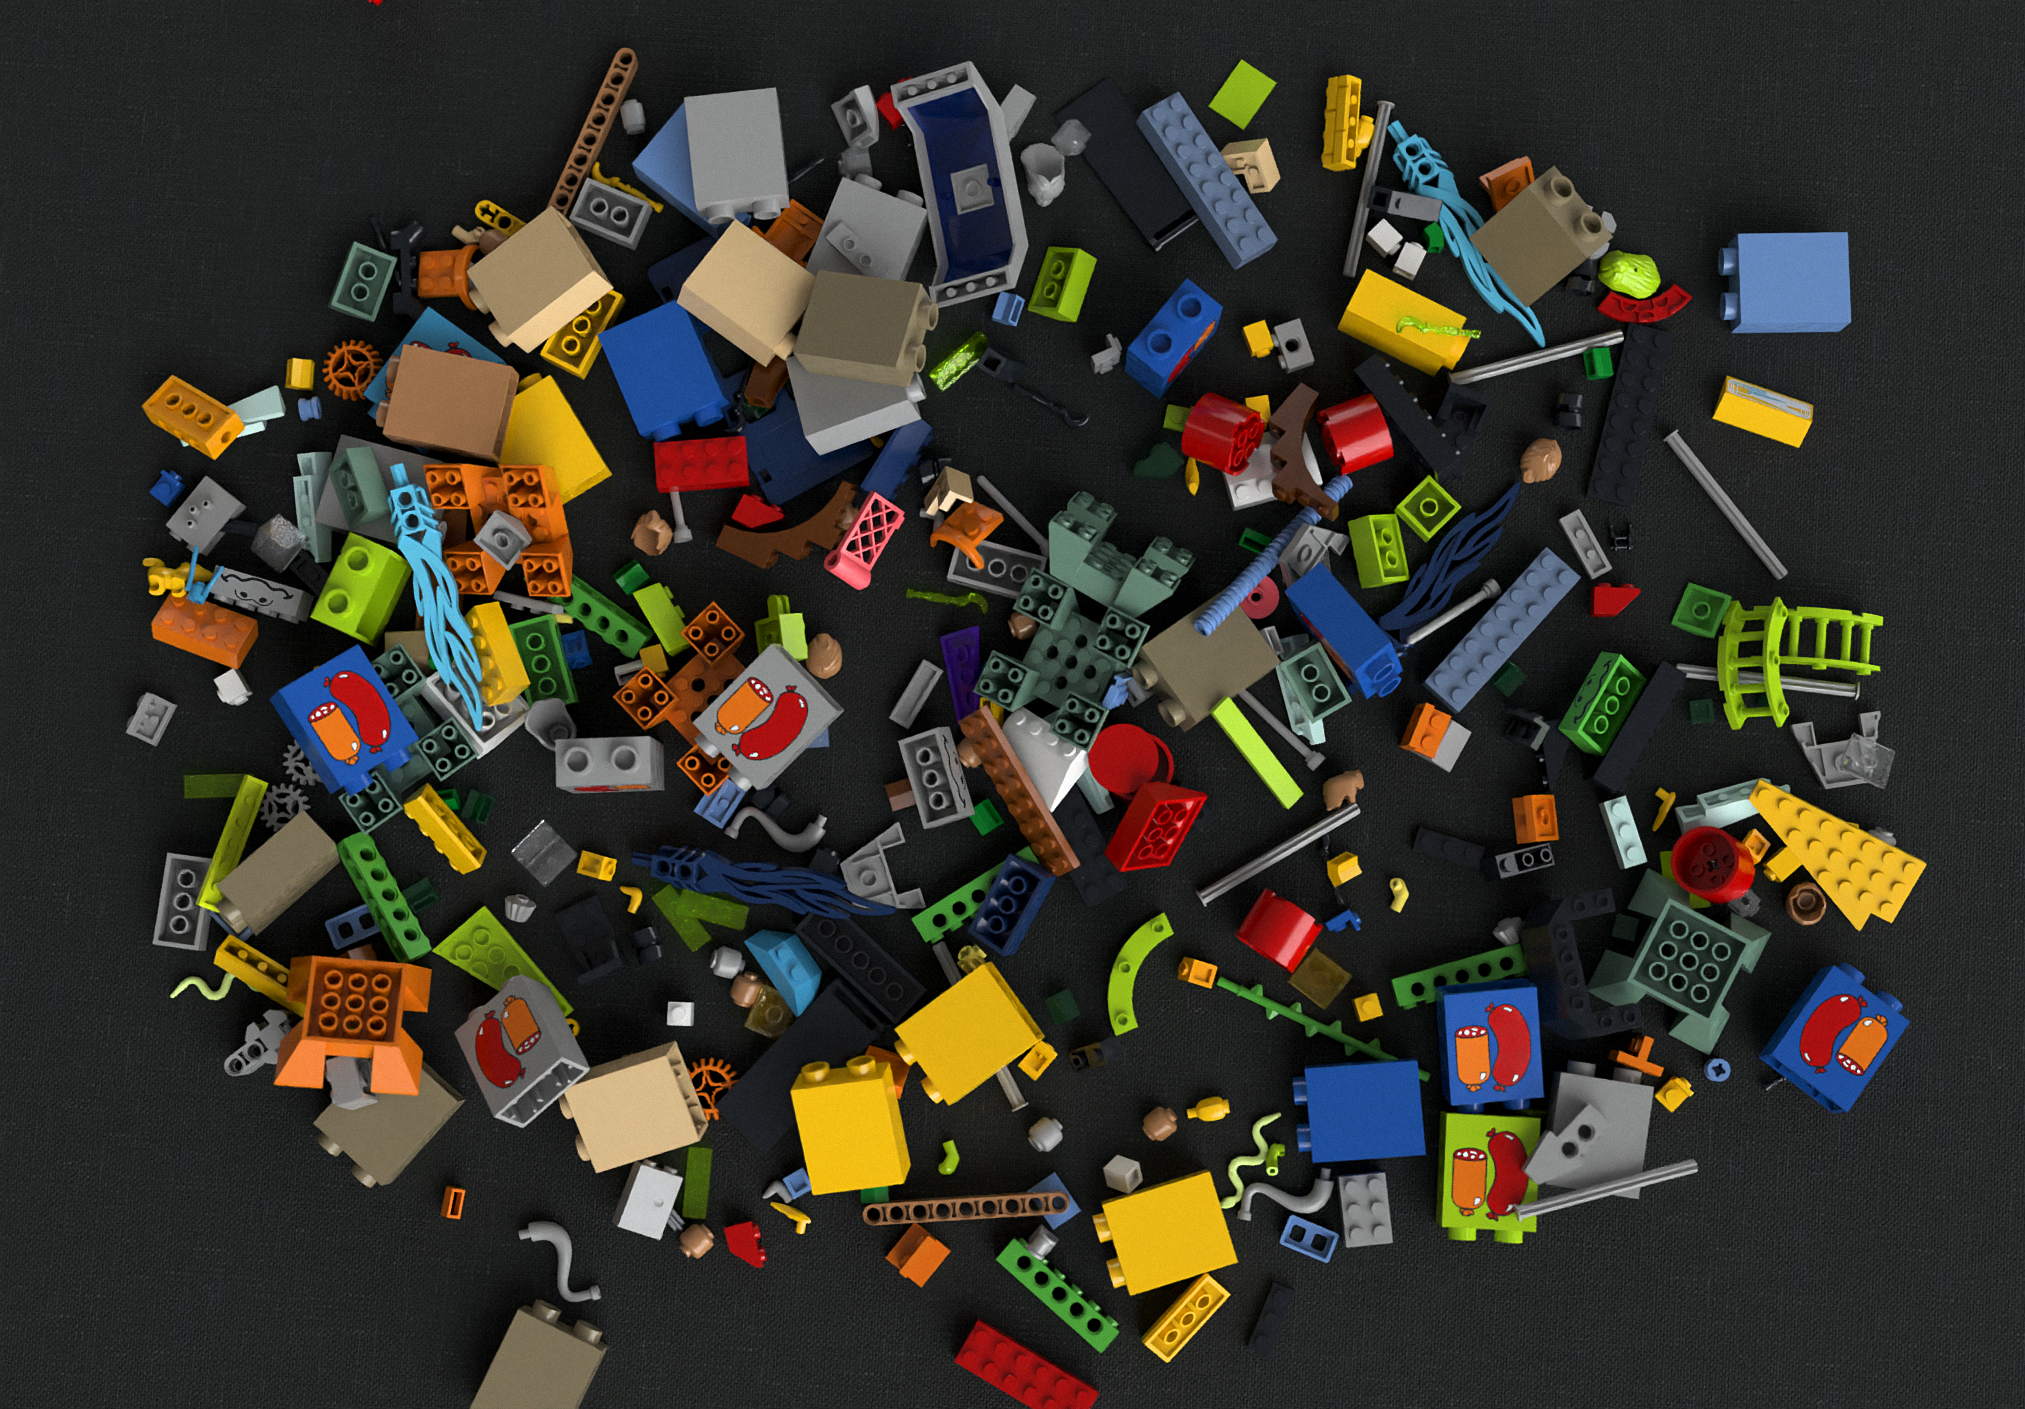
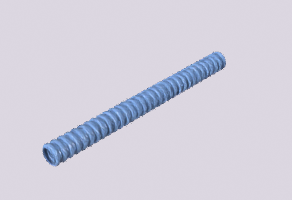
(1265, 562)

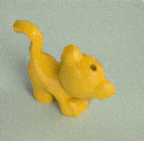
(165, 578)

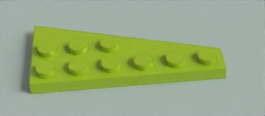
(493, 955)

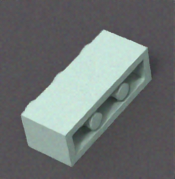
(1623, 832)

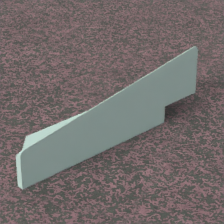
(1720, 807)

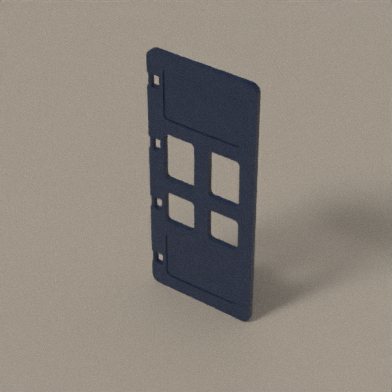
(778, 438)

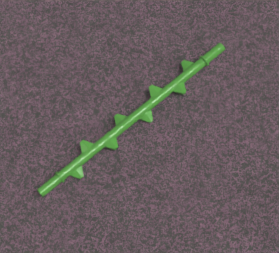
(1311, 1026)

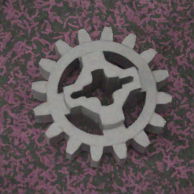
(293, 762)
(291, 802)

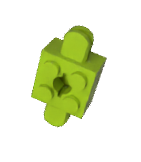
(782, 628)

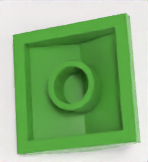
(1701, 611)

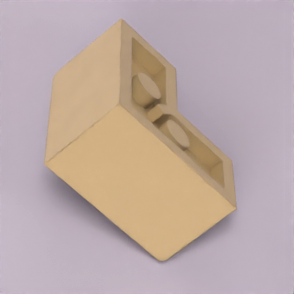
(1254, 161)
(947, 488)

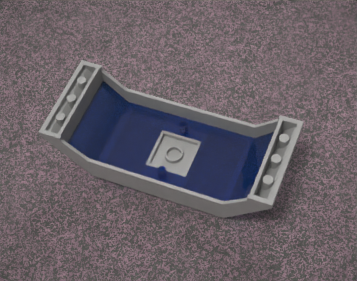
(965, 182)

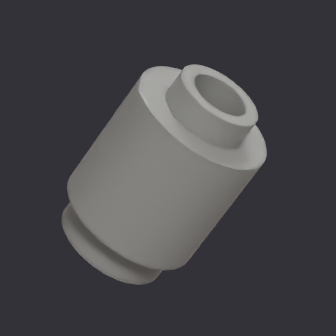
(633, 117)

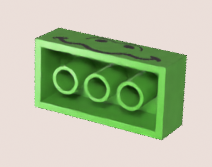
(544, 660)
(1602, 703)

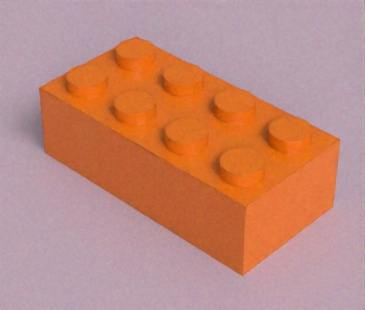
(205, 630)

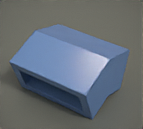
(1008, 309)

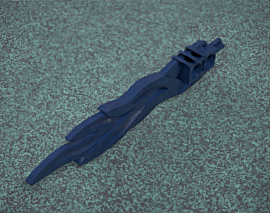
(1409, 624)
(769, 890)

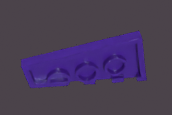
(963, 669)

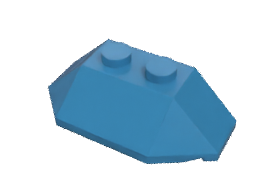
(788, 967)

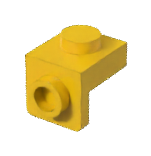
(1038, 1059)

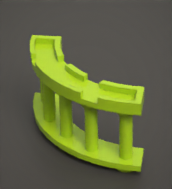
(1822, 617)
(1729, 662)
(1126, 968)

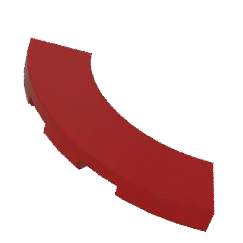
(1644, 311)

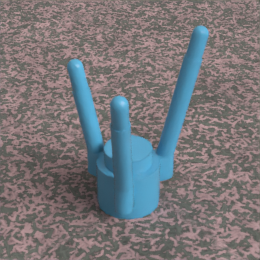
(199, 591)

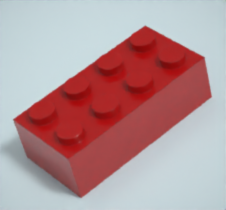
(701, 464)

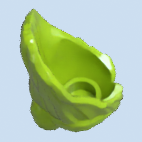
(1629, 273)

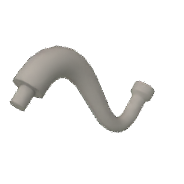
(793, 843)
(1307, 1204)
(559, 1237)

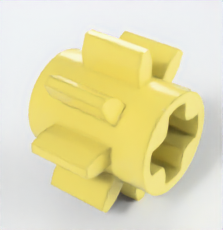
(971, 958)

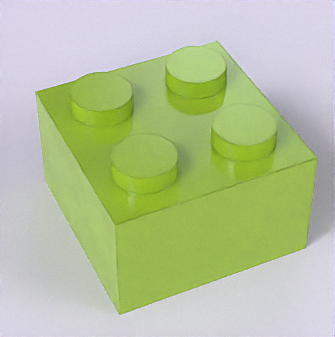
(1427, 508)

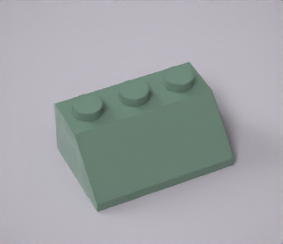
(362, 282)
(359, 486)
(1314, 681)

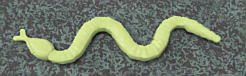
(204, 988)
(1230, 1201)

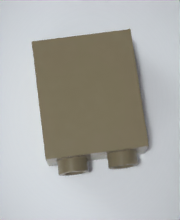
(1540, 236)
(865, 328)
(1198, 670)
(276, 875)
(391, 1131)
(542, 1362)

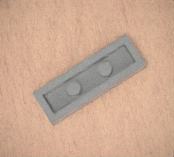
(1585, 544)

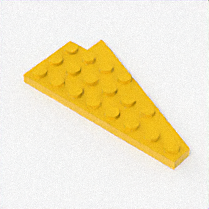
(1848, 863)

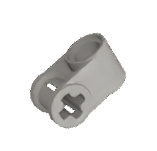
(1041, 1242)

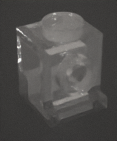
(1744, 910)

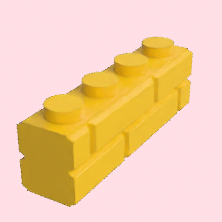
(1341, 123)

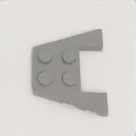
(1307, 549)
(1826, 758)
(870, 876)

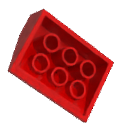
(1154, 826)

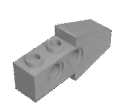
(1016, 108)
(1547, 1156)

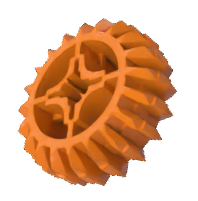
(344, 372)
(707, 1078)

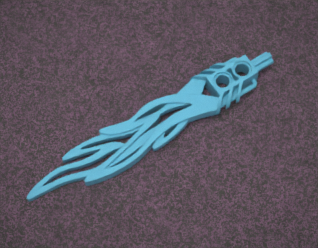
(1461, 246)
(433, 610)

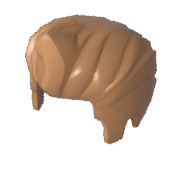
(1540, 460)
(652, 534)
(824, 656)
(1342, 788)
(1805, 903)

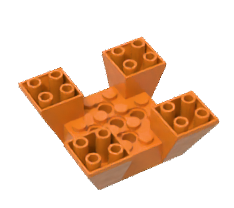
(521, 491)
(653, 701)
(376, 1034)

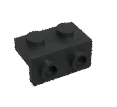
(1526, 728)

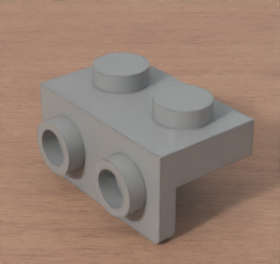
(1104, 360)
(150, 718)

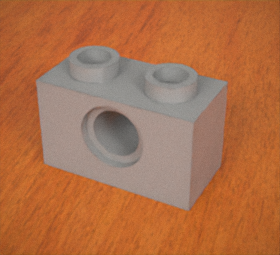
(1292, 332)

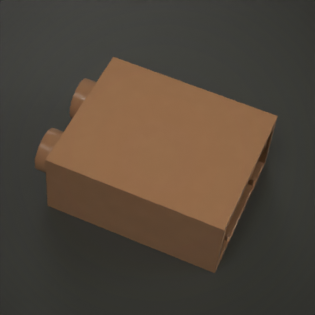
(448, 403)

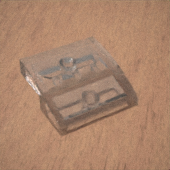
(544, 853)

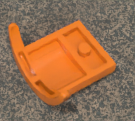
(794, 232)
(446, 275)
(968, 528)

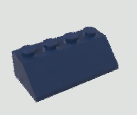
(896, 460)
(1011, 904)

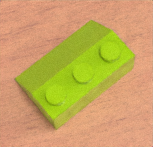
(1062, 283)
(1378, 550)
(663, 617)

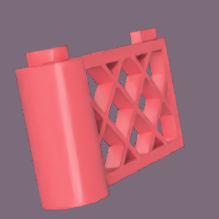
(851, 567)

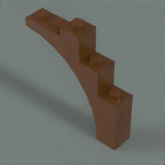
(767, 381)
(1294, 479)
(794, 542)

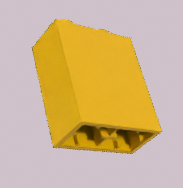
(1379, 307)
(549, 433)
(967, 1034)
(850, 1126)
(1165, 1233)

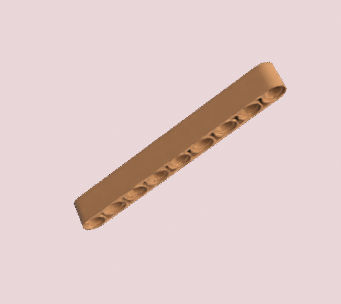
(591, 130)
(955, 1212)

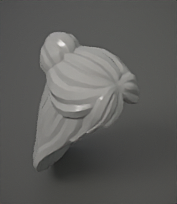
(1044, 172)
(550, 721)

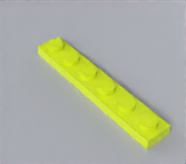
(232, 840)

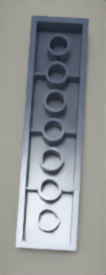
(1206, 180)
(1501, 630)

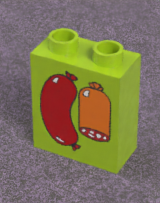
(1483, 1174)

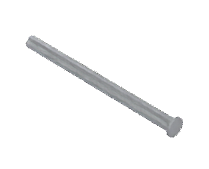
(1368, 180)
(1535, 358)
(1726, 505)
(1787, 682)
(1278, 853)
(1004, 1074)
(1605, 1189)

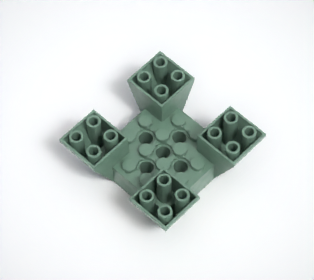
(1101, 570)
(1063, 627)
(437, 749)
(1649, 972)

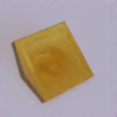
(1320, 978)
(770, 1014)

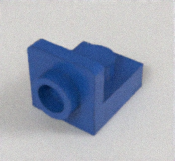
(168, 487)
(576, 649)
(1338, 922)

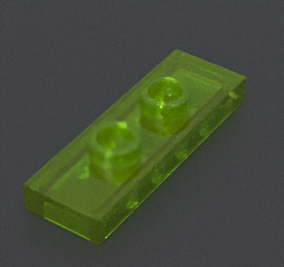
(959, 361)
(212, 785)
(712, 909)
(688, 927)
(697, 1182)

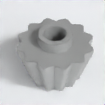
(518, 907)
(1507, 930)

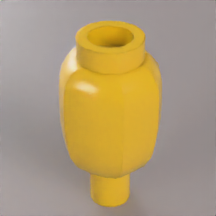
(1365, 133)
(1210, 1109)

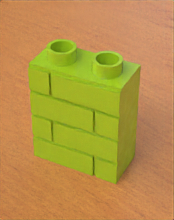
(362, 589)

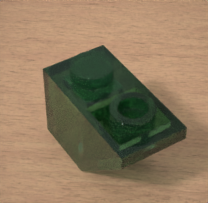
(1159, 465)

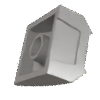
(858, 117)

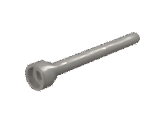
(1016, 515)
(681, 533)
(1489, 590)
(1312, 758)

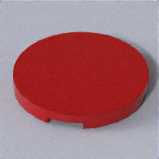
(1123, 758)

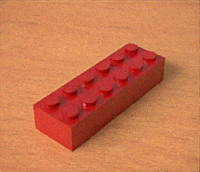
(1022, 1371)

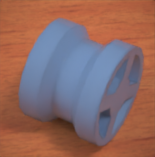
(310, 408)
(1712, 1068)

